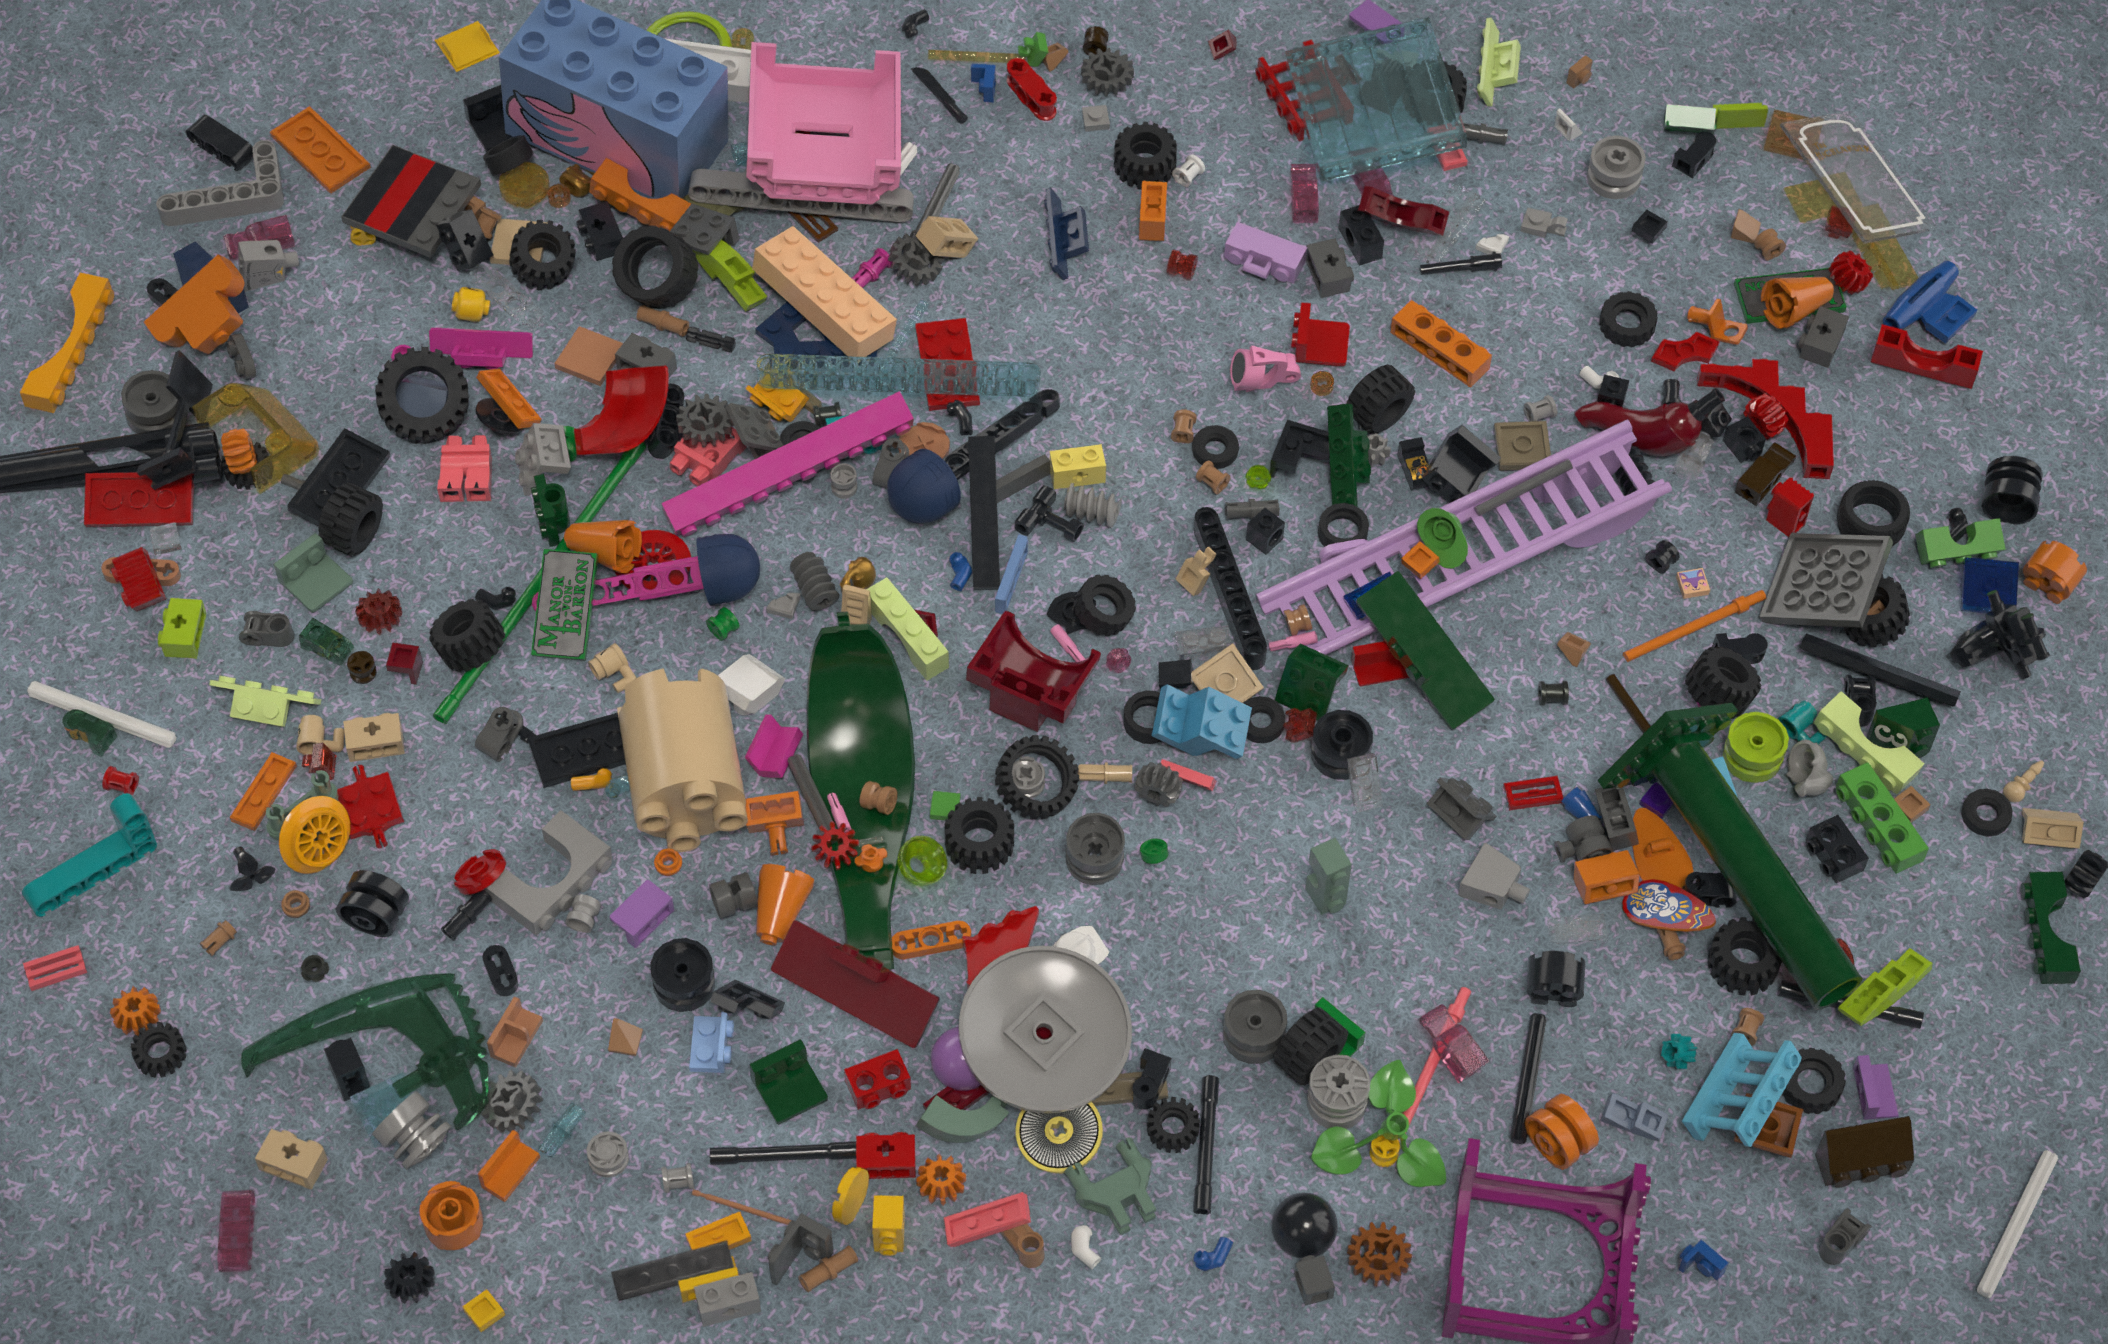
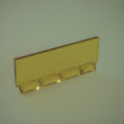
(1888, 262)

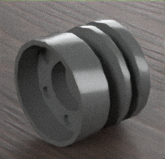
(1095, 835)

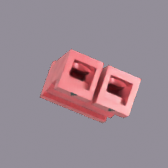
(705, 461)
(465, 469)

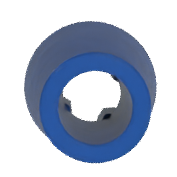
(1579, 804)

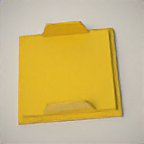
(467, 46)

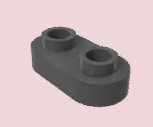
(243, 360)

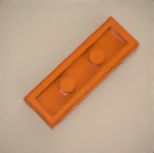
(508, 398)
(263, 791)

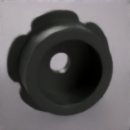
(311, 962)

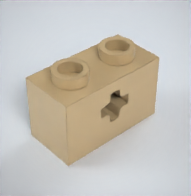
(374, 737)
(298, 1169)

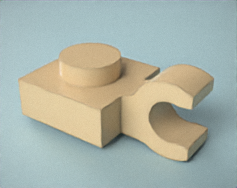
(1193, 572)

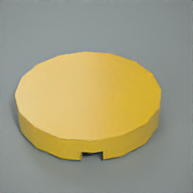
(853, 1192)

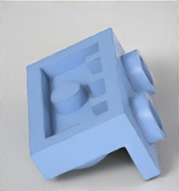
(709, 1043)

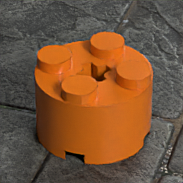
(2054, 571)
(446, 1230)

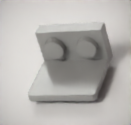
(542, 451)

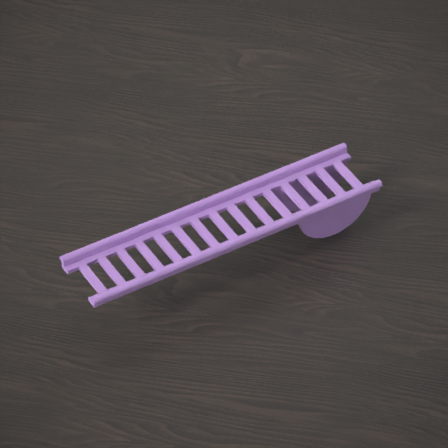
(1593, 464)

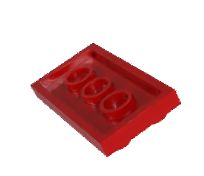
(945, 342)
(131, 501)

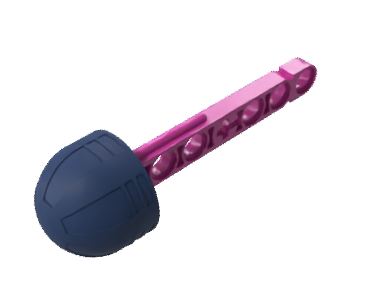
(723, 567)

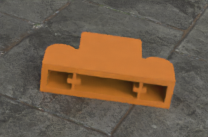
(200, 309)

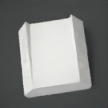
(750, 684)

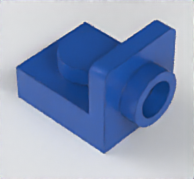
(986, 77)
(1707, 1260)

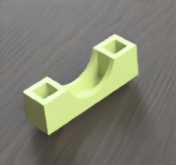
(922, 645)
(1841, 723)

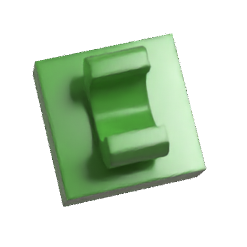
(1034, 49)

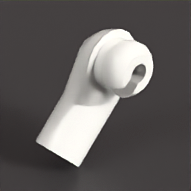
(1593, 378)
(1080, 1246)

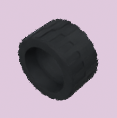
(628, 257)

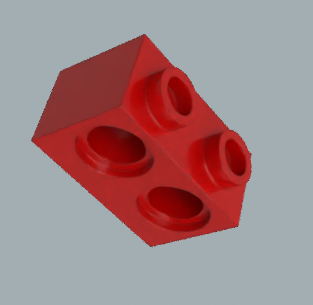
(874, 1073)

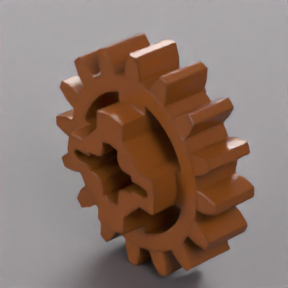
(1379, 1266)

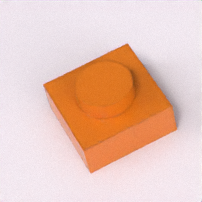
(1420, 560)

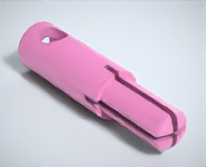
(1294, 641)
(1066, 642)
(838, 811)

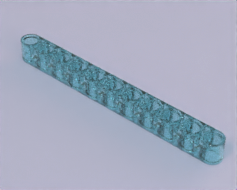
(897, 375)

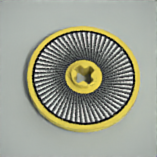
(1053, 1153)

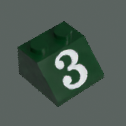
(1905, 724)

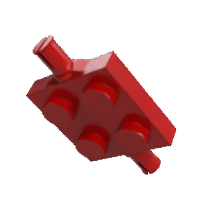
(371, 805)

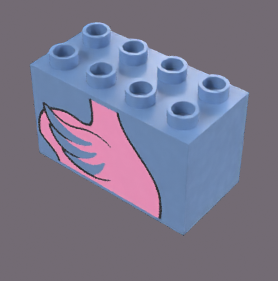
(614, 92)

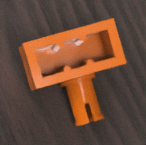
(774, 815)

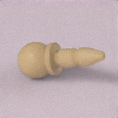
(2015, 790)

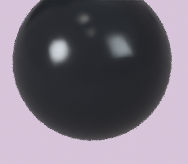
(1304, 1225)

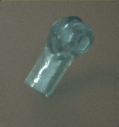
(617, 786)

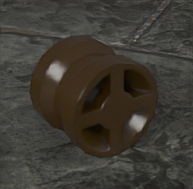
(1095, 38)
(358, 661)

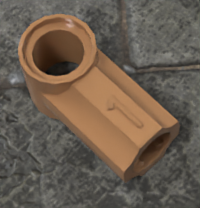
(1023, 1238)

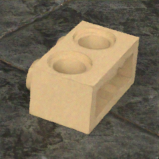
(946, 237)

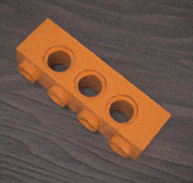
(1441, 343)

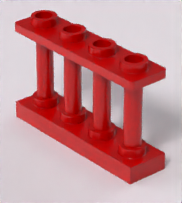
(1277, 92)

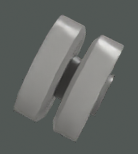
(1616, 167)

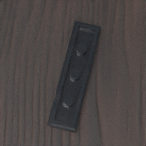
(668, 1270)

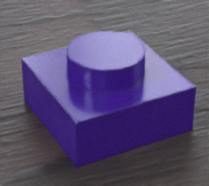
(1657, 800)

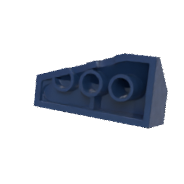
(192, 260)

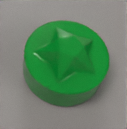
(1154, 851)

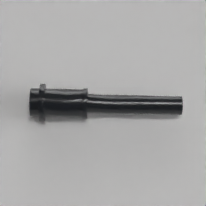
(1475, 263)

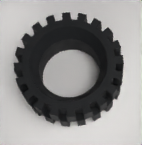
(422, 427)

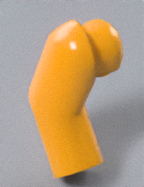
(592, 781)

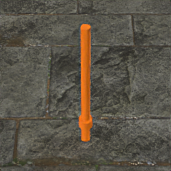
(1737, 606)

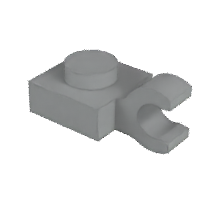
(1540, 222)

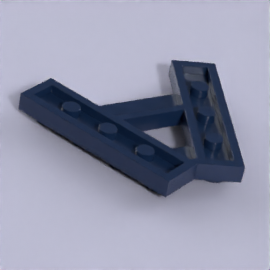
(779, 333)

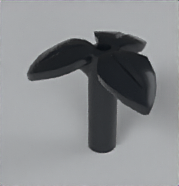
(248, 867)

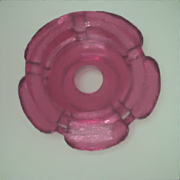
(1118, 660)

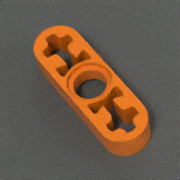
(936, 930)

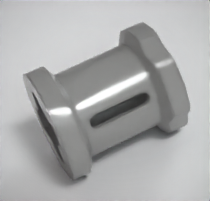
(1540, 409)
(677, 1178)

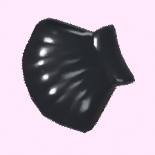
(1063, 613)

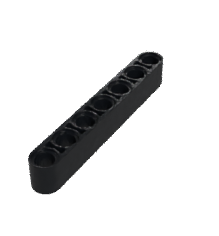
(1230, 598)

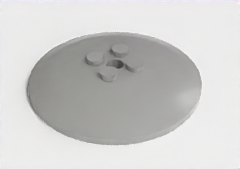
(1052, 991)

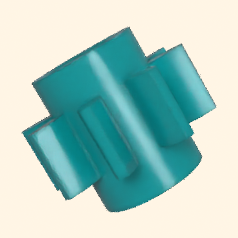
(1679, 1051)

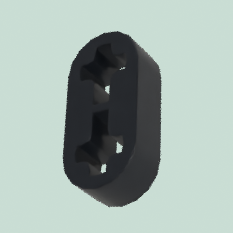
(157, 297)
(495, 972)

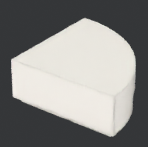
(1491, 244)

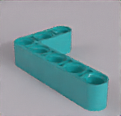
(97, 862)

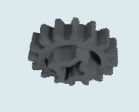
(1107, 71)
(914, 260)
(704, 420)
(512, 1101)

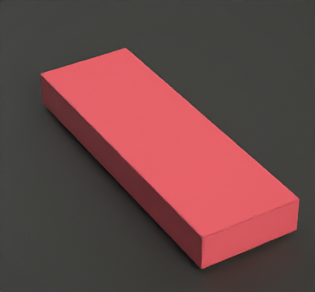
(987, 1219)

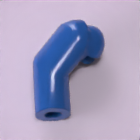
(962, 570)

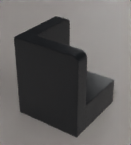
(1175, 673)

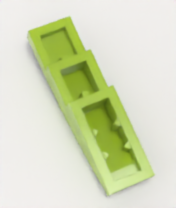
(1886, 987)

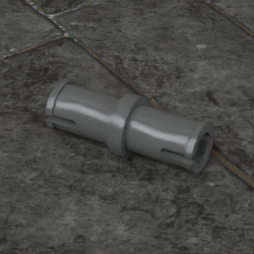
(1484, 133)
(1250, 508)

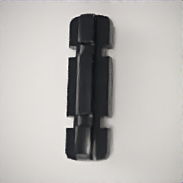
(710, 339)

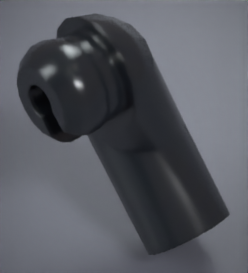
(912, 21)
(965, 417)

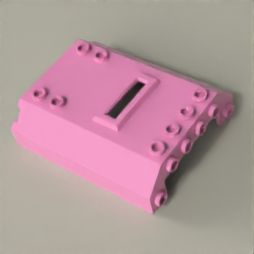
(828, 101)

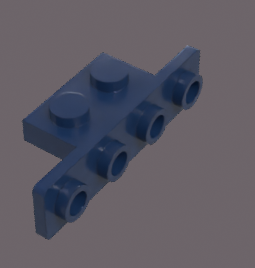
(1066, 231)

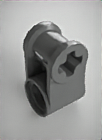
(888, 461)
(265, 629)
(499, 735)
(1845, 1234)

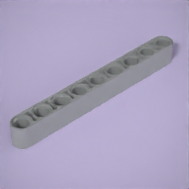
(737, 190)

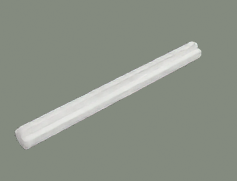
(119, 720)
(2017, 1224)

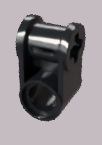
(1862, 693)
(1711, 889)

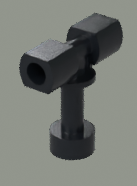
(1041, 513)

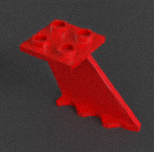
(999, 939)

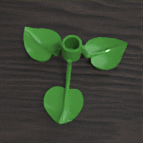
(1394, 1090)

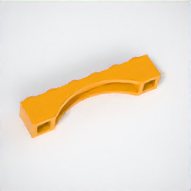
(47, 384)

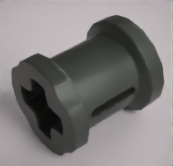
(822, 413)
(1553, 692)

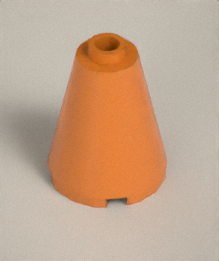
(1794, 298)
(613, 541)
(779, 901)

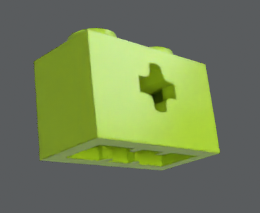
(182, 628)

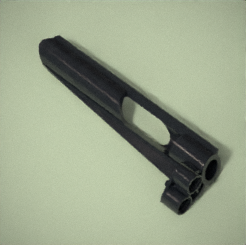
(69, 463)

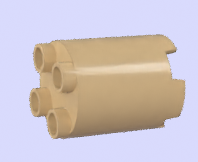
(681, 758)

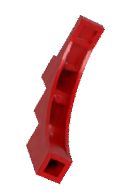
(1809, 430)

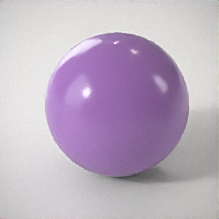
(950, 1064)

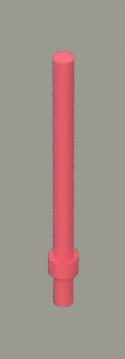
(1457, 1012)

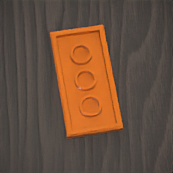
(320, 149)

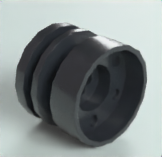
(2012, 489)

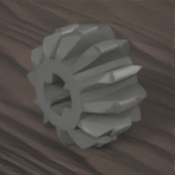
(1158, 784)

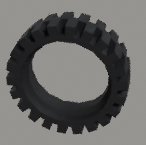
(1052, 752)

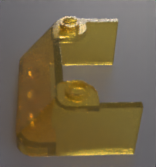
(288, 443)

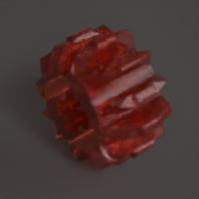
(378, 611)

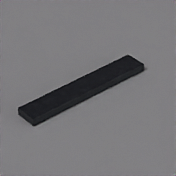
(984, 513)
(1880, 670)

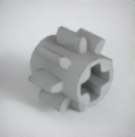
(1378, 449)

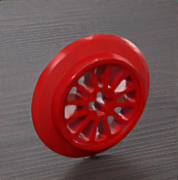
(666, 543)

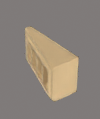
(858, 610)

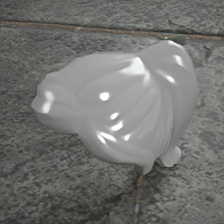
(1809, 769)

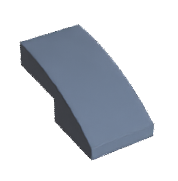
(1634, 1118)

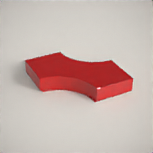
(1675, 353)

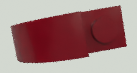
(1402, 212)

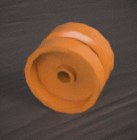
(1562, 1131)

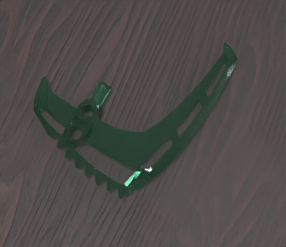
(411, 1016)

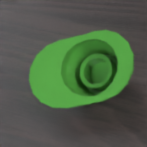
(1444, 536)

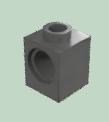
(1314, 1279)

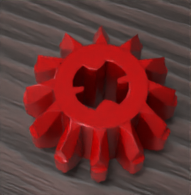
(1850, 272)
(1766, 415)
(843, 851)

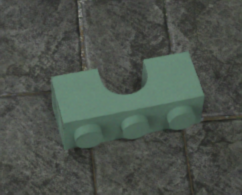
(1331, 878)

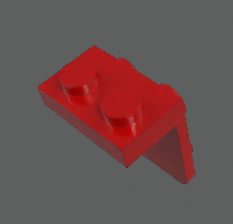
(1319, 340)

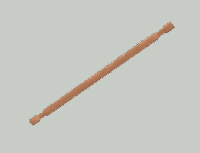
(742, 1207)

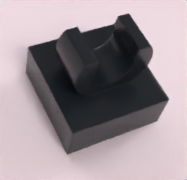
(1649, 226)

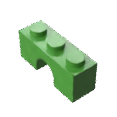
(1937, 546)

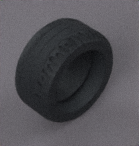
(1879, 494)

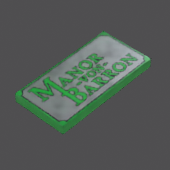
(1750, 290)
(564, 604)

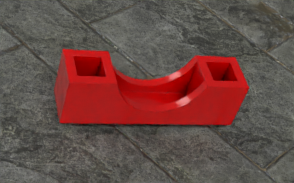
(1952, 366)

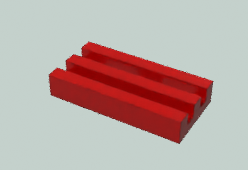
(1533, 802)

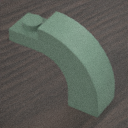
(958, 1125)

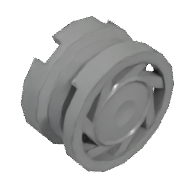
(1029, 776)
(607, 1154)

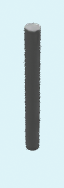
(1523, 487)

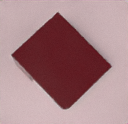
(405, 659)

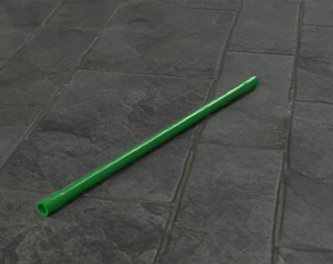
(452, 701)

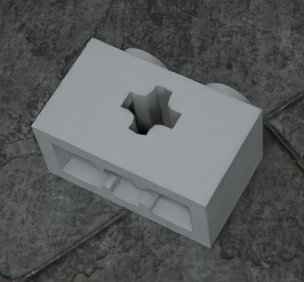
(727, 1299)

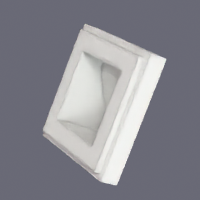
(1566, 126)

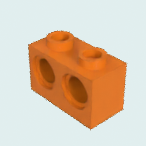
(1153, 211)

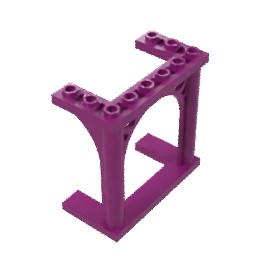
(1614, 1202)

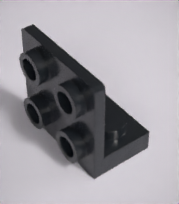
(486, 117)

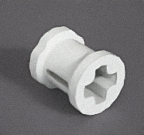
(1188, 170)

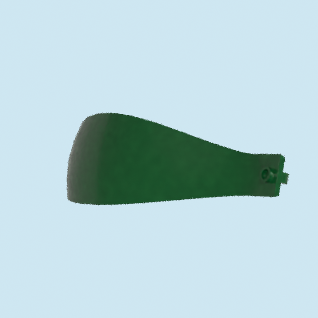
(854, 736)

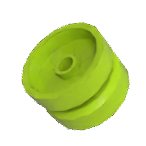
(1755, 747)

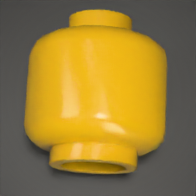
(470, 304)

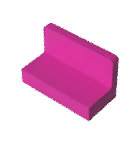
(772, 748)

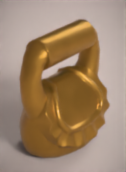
(576, 180)
(861, 573)

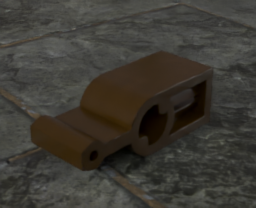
(1764, 474)

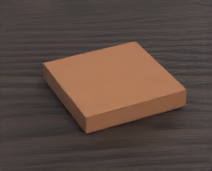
(588, 356)

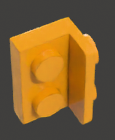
(783, 402)

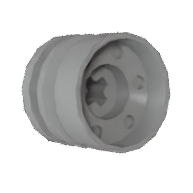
(1335, 1105)
(411, 1130)

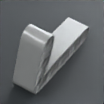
(230, 199)

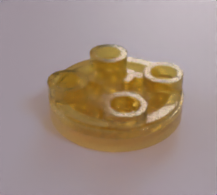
(524, 185)

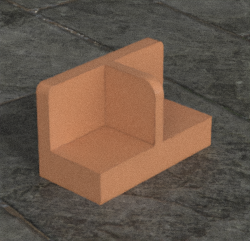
(513, 1033)

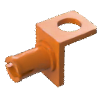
(1716, 322)

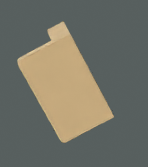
(2052, 828)

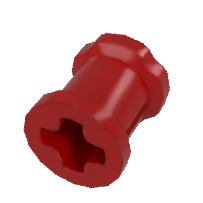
(120, 781)

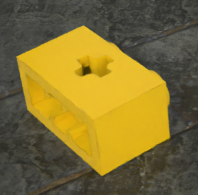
(888, 1224)

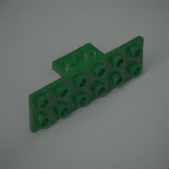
(1425, 650)

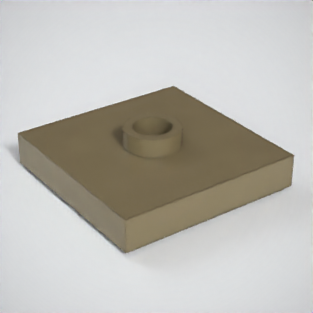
(1521, 443)

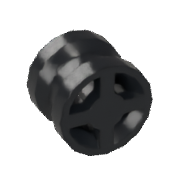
(1662, 556)

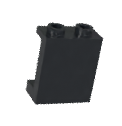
(1459, 464)

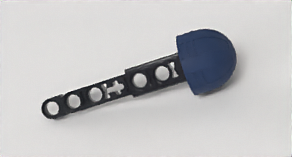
(927, 486)

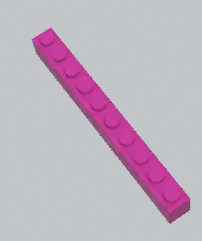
(788, 464)

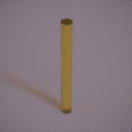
(972, 56)

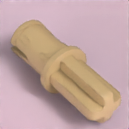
(1105, 773)

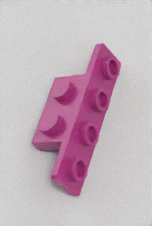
(481, 346)

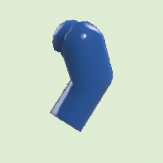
(1214, 1259)

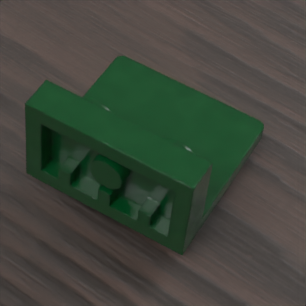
(1309, 680)
(787, 1082)

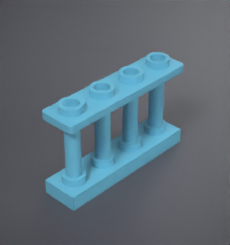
(1723, 1079)

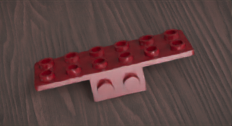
(855, 983)

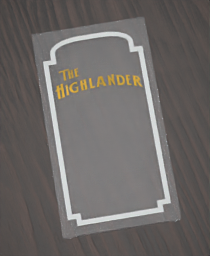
(1858, 177)

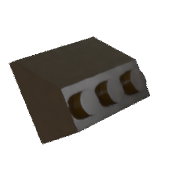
(1866, 1152)

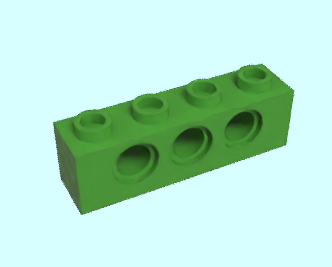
(1881, 804)

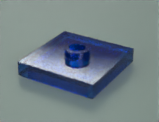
(1986, 575)

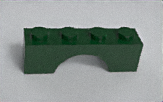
(2055, 959)

